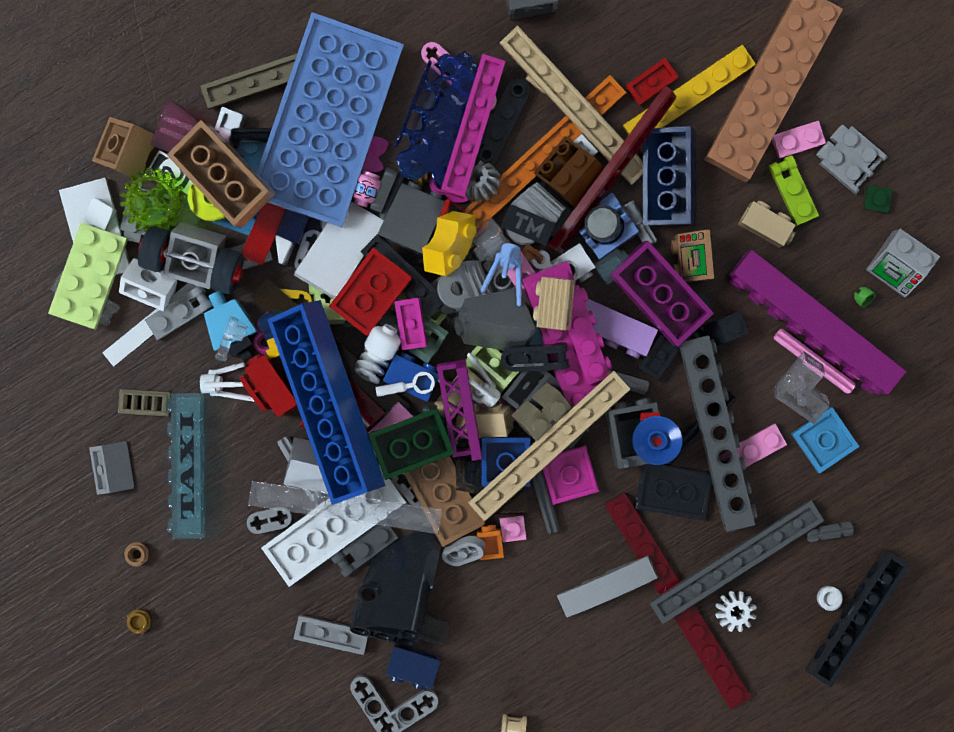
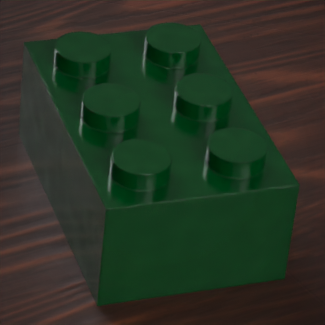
(410, 444)

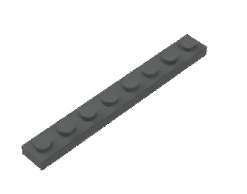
(736, 561)

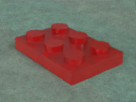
(370, 291)

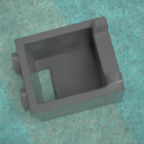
(622, 431)

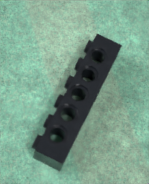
(857, 617)

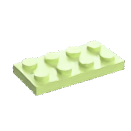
(88, 276)

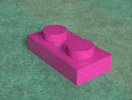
(411, 323)

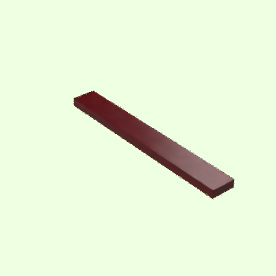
(613, 169)

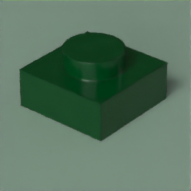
(877, 199)

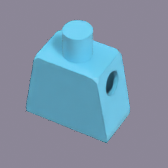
(218, 318)

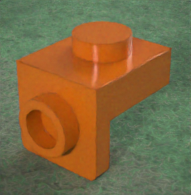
(492, 540)

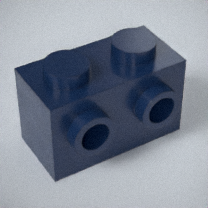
(413, 666)

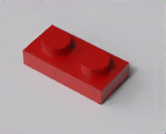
(651, 81)

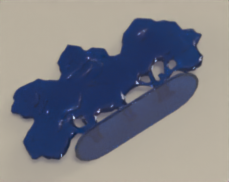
(438, 123)

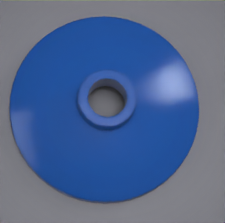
(657, 427)

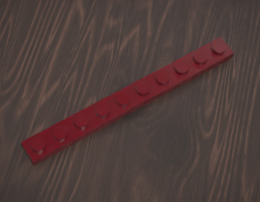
(690, 619)

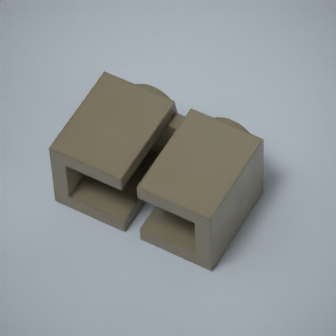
(536, 421)

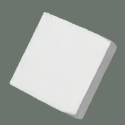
(100, 213)
(284, 249)

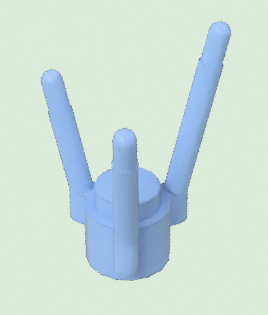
(508, 260)

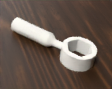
(401, 386)

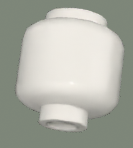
(382, 343)

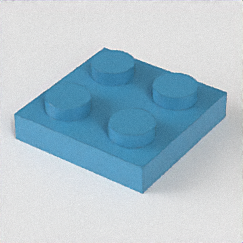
(825, 440)

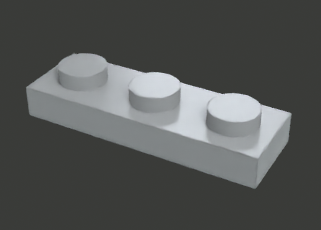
(329, 634)

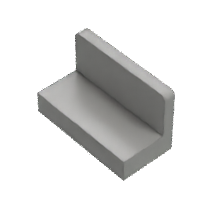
(111, 468)

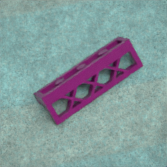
(468, 409)

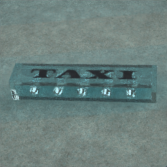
(187, 465)

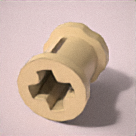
(513, 724)

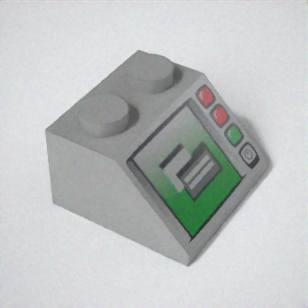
(902, 262)

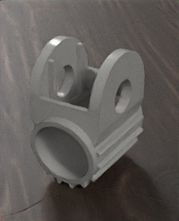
(540, 203)
(460, 285)

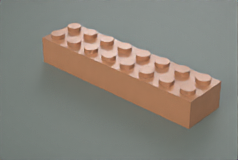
(772, 86)

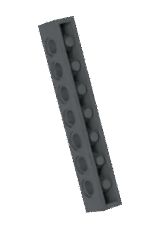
(731, 518)

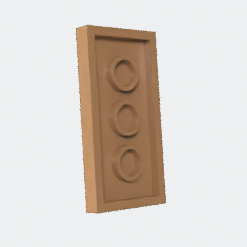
(436, 488)

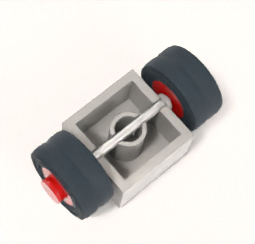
(192, 257)

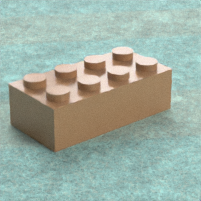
(221, 174)

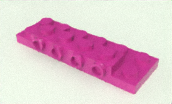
(584, 351)

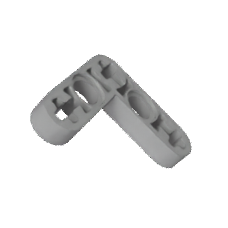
(393, 715)

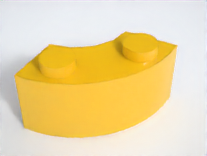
(449, 243)

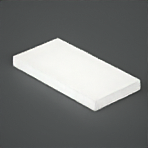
(76, 202)
(338, 252)

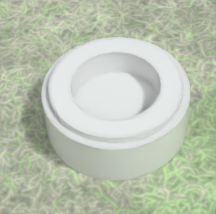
(829, 598)

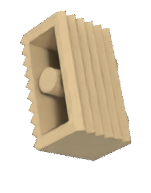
(554, 303)

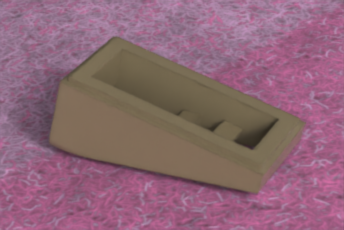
(123, 402)

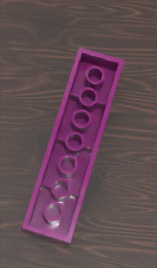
(815, 323)

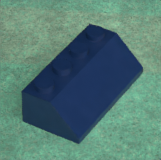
(670, 177)

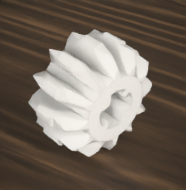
(743, 604)

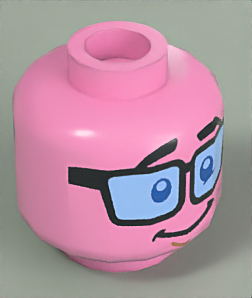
(366, 188)

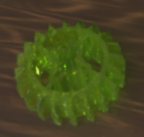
(158, 193)

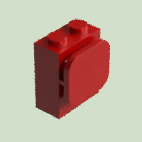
(268, 386)

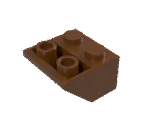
(569, 171)

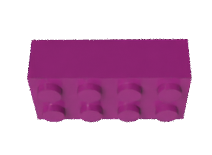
(660, 293)

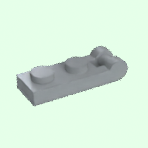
(178, 313)

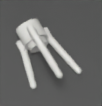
(212, 383)
(484, 391)

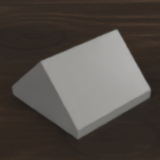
(303, 468)

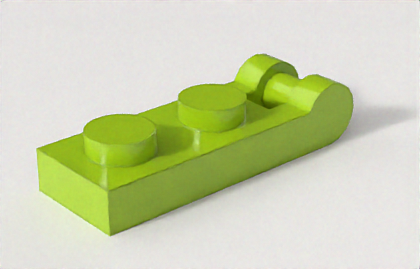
(793, 191)

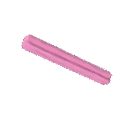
(831, 372)

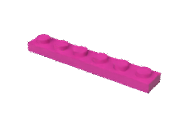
(472, 126)

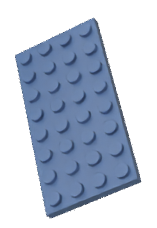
(328, 118)

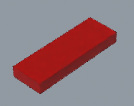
(263, 233)

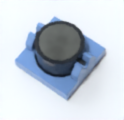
(606, 225)

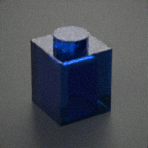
(293, 226)

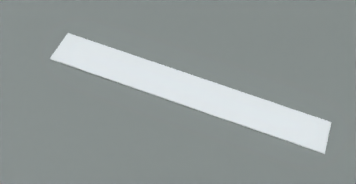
(139, 333)

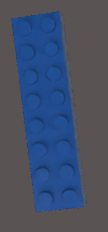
(326, 401)

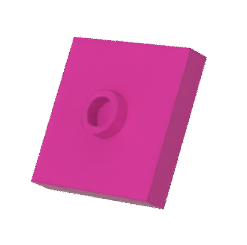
(570, 475)

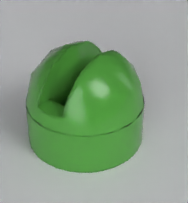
(864, 297)

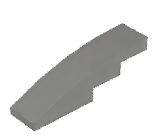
(607, 586)

